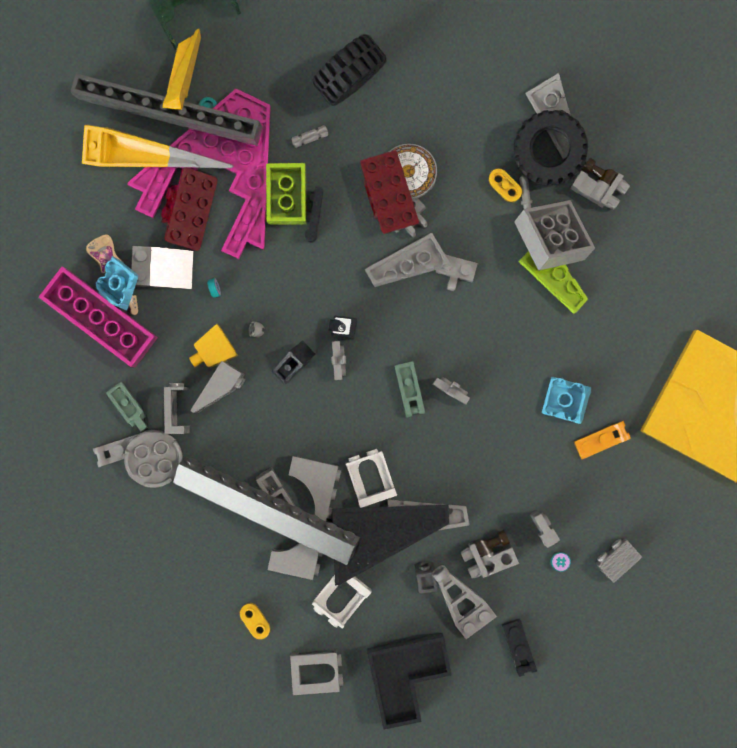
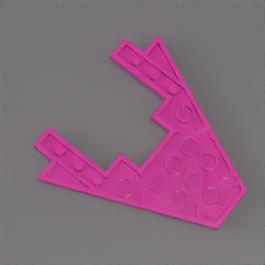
(248, 164)

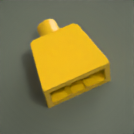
(213, 348)

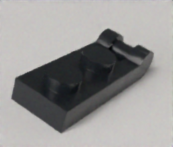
(314, 215)
(519, 647)

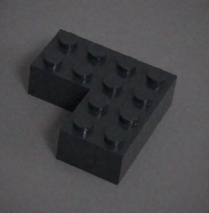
(398, 667)

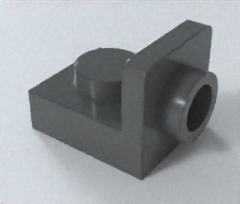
(425, 579)

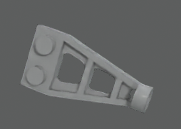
(476, 617)

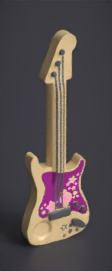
(102, 250)

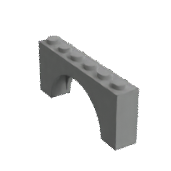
(320, 481)

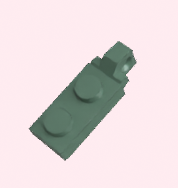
(128, 406)

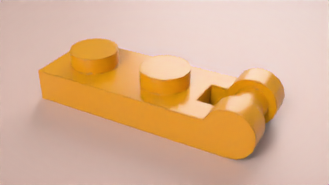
(601, 440)

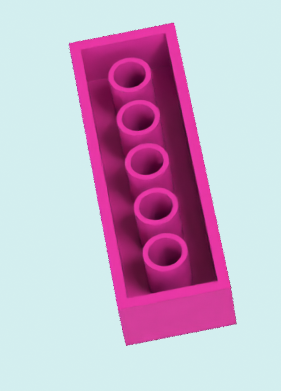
(98, 317)

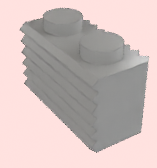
(618, 559)

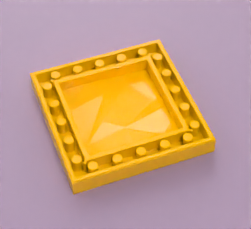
(700, 406)

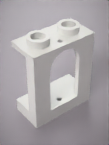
(379, 459)
(341, 618)

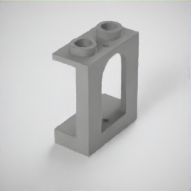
(170, 409)
(330, 658)

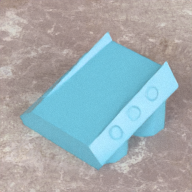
(117, 284)
(566, 400)

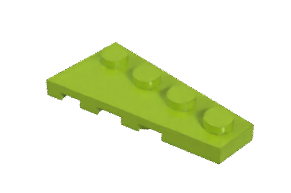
(558, 282)

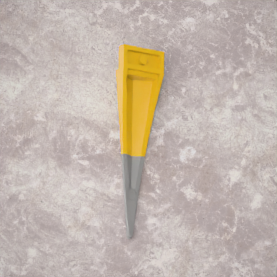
(116, 148)

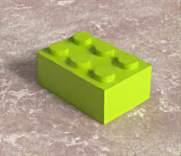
(286, 193)

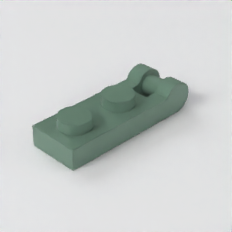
(409, 388)

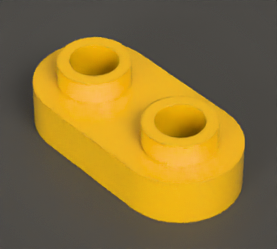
(507, 183)
(255, 621)

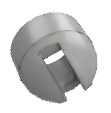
(255, 329)

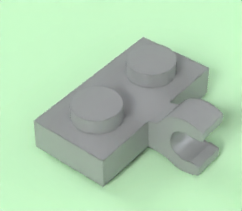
(459, 269)
(338, 360)
(453, 390)

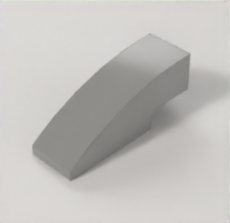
(273, 486)

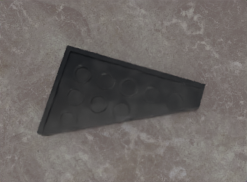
(384, 533)

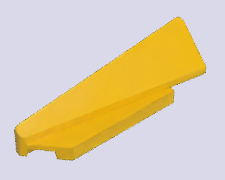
(182, 72)

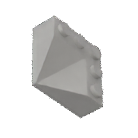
(554, 235)

